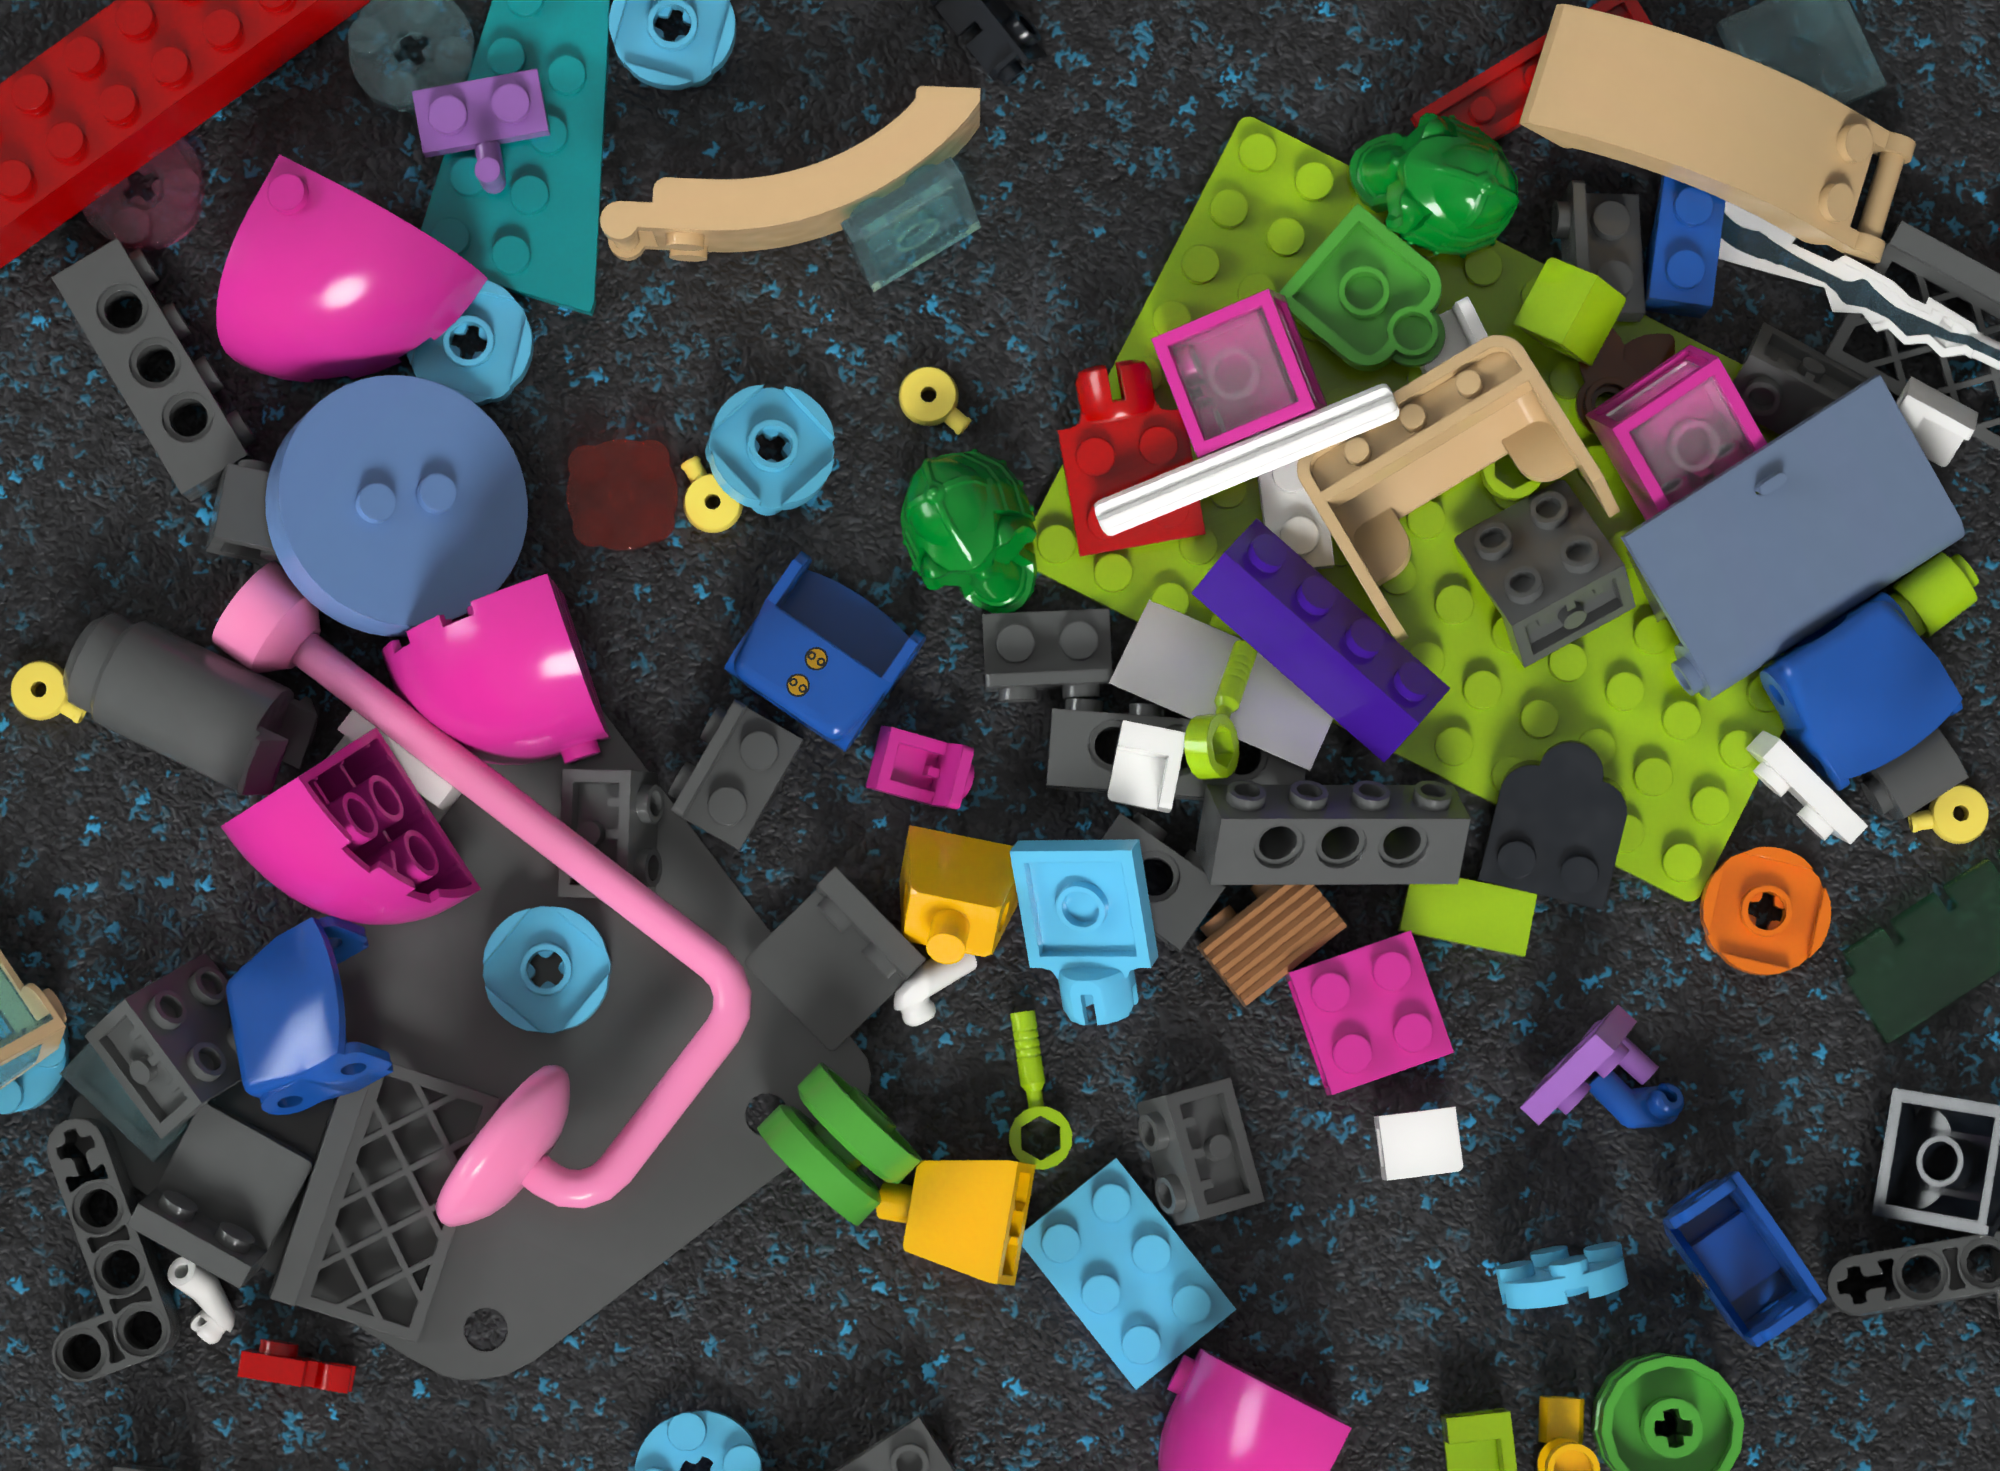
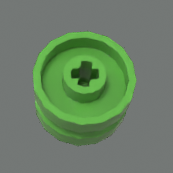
(831, 1152)
(1637, 1394)

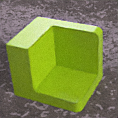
(1570, 311)
(1479, 1441)

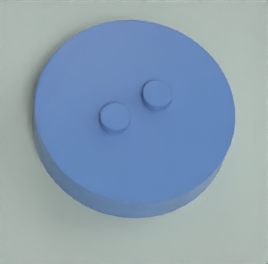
(396, 504)

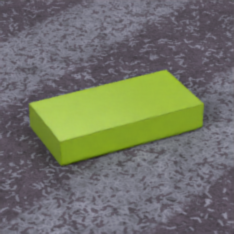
(1470, 915)

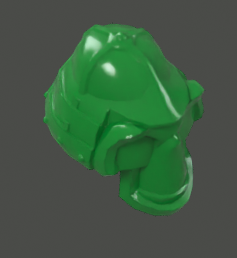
(1440, 184)
(969, 530)

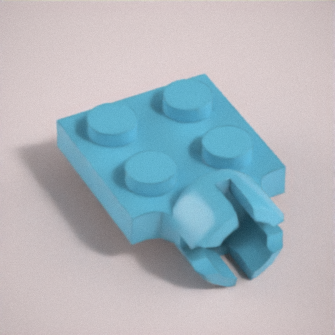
(1086, 920)

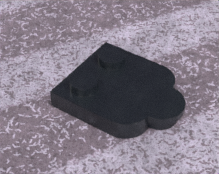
(1557, 827)

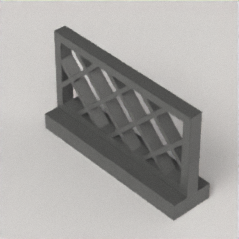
(1957, 276)
(325, 1195)

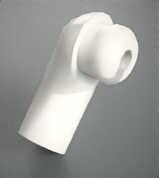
(914, 994)
(208, 1293)

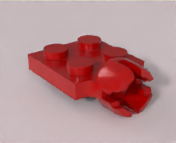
(1120, 447)

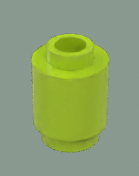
(1936, 592)

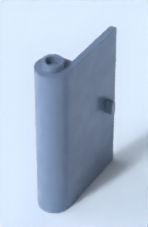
(1834, 522)

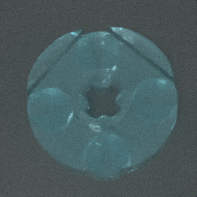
(377, 38)

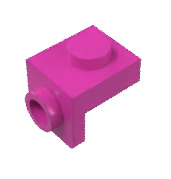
(921, 768)

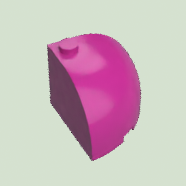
(333, 282)
(504, 677)
(354, 841)
(1243, 1423)

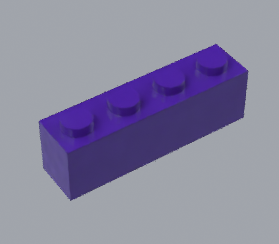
(1320, 640)

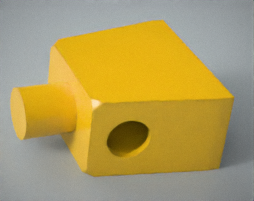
(955, 893)
(964, 1215)

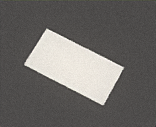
(1181, 667)

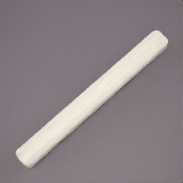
(1246, 459)

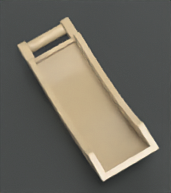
(1716, 126)
(794, 205)

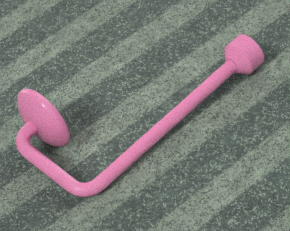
(277, 628)

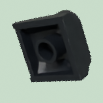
(1941, 1163)

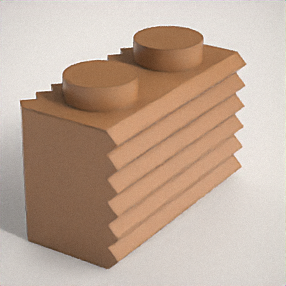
(1268, 937)

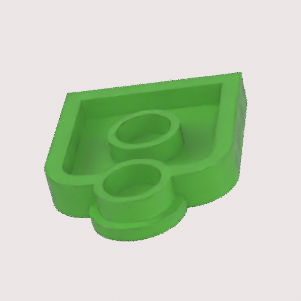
(1369, 297)

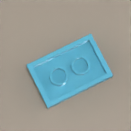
(1126, 1273)

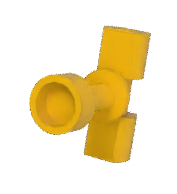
(1562, 1431)

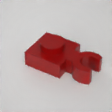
(278, 1363)

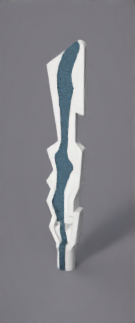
(1853, 288)

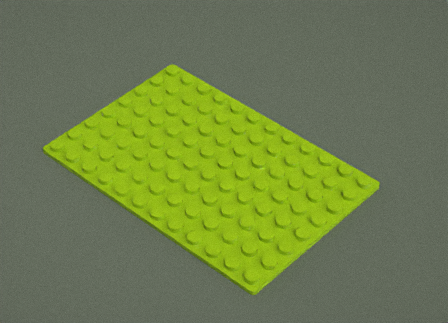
(1610, 689)

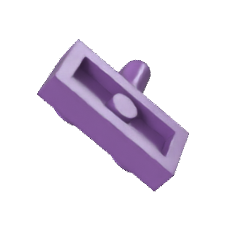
(482, 117)
(1598, 1051)

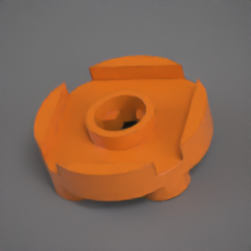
(1795, 891)

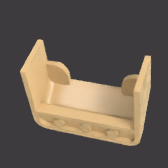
(1446, 430)

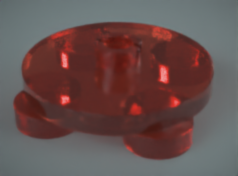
(621, 494)

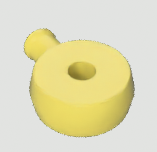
(941, 408)
(699, 491)
(54, 699)
(1941, 817)

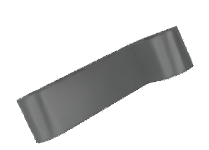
(99, 1246)
(1948, 1256)

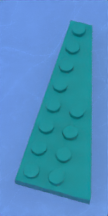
(545, 223)

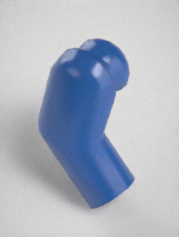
(1638, 1106)

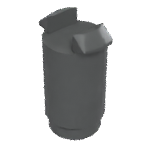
(188, 703)

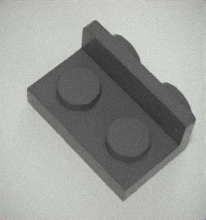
(1605, 239)
(1789, 380)
(1047, 652)
(734, 774)
(616, 815)
(1199, 1152)

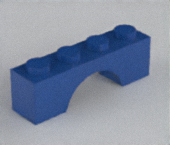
(1683, 250)

